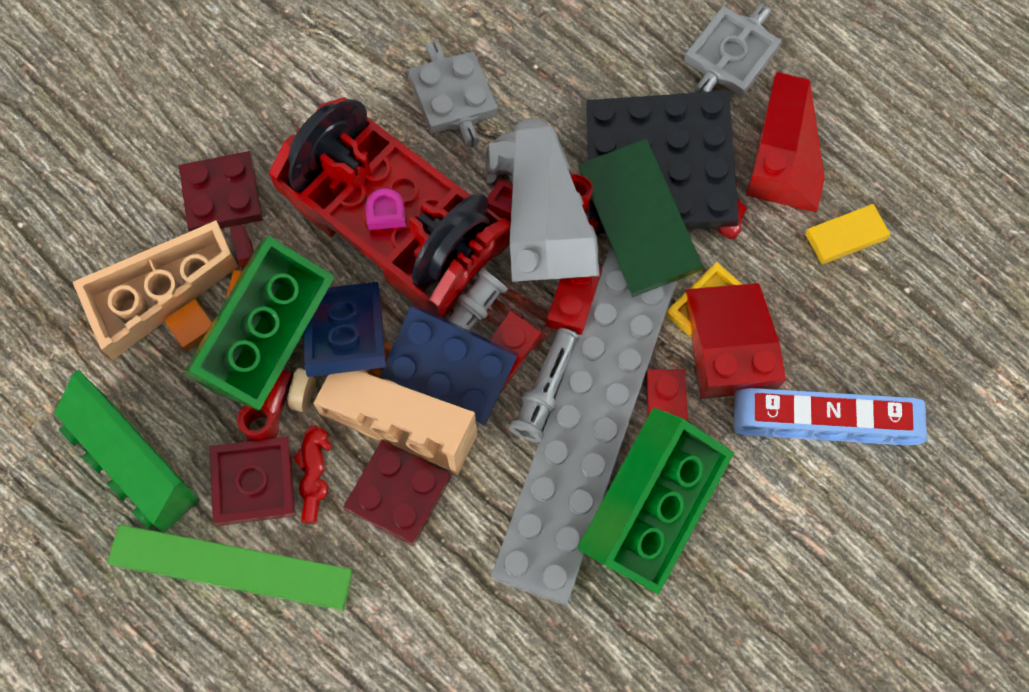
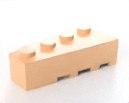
(139, 292)
(400, 416)

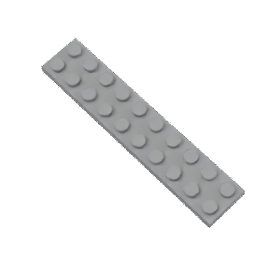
(582, 438)

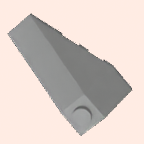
(547, 215)

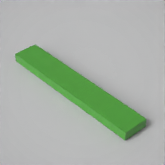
(231, 567)

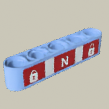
(830, 416)

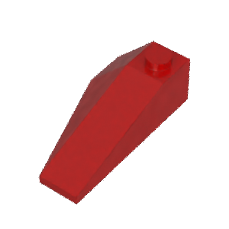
(788, 150)

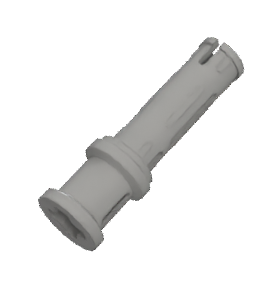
(477, 300)
(543, 402)

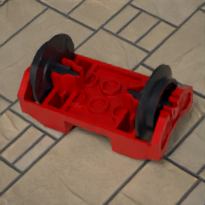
(347, 157)

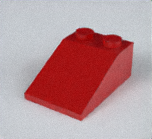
(733, 340)

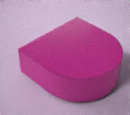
(385, 210)

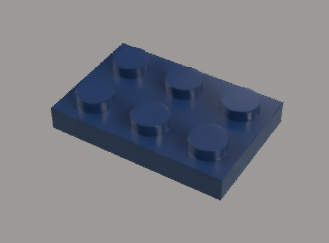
(345, 331)
(448, 363)

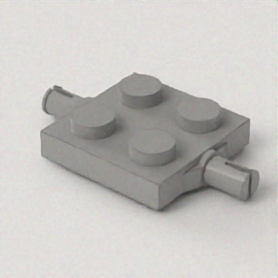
(733, 50)
(452, 93)

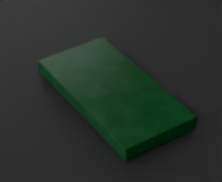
(640, 218)

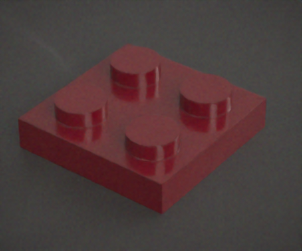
(220, 191)
(251, 481)
(397, 492)

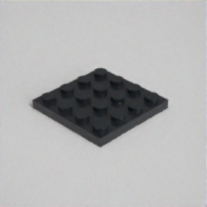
(690, 143)

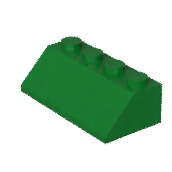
(259, 324)
(124, 454)
(656, 500)

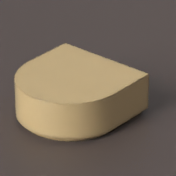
(301, 391)

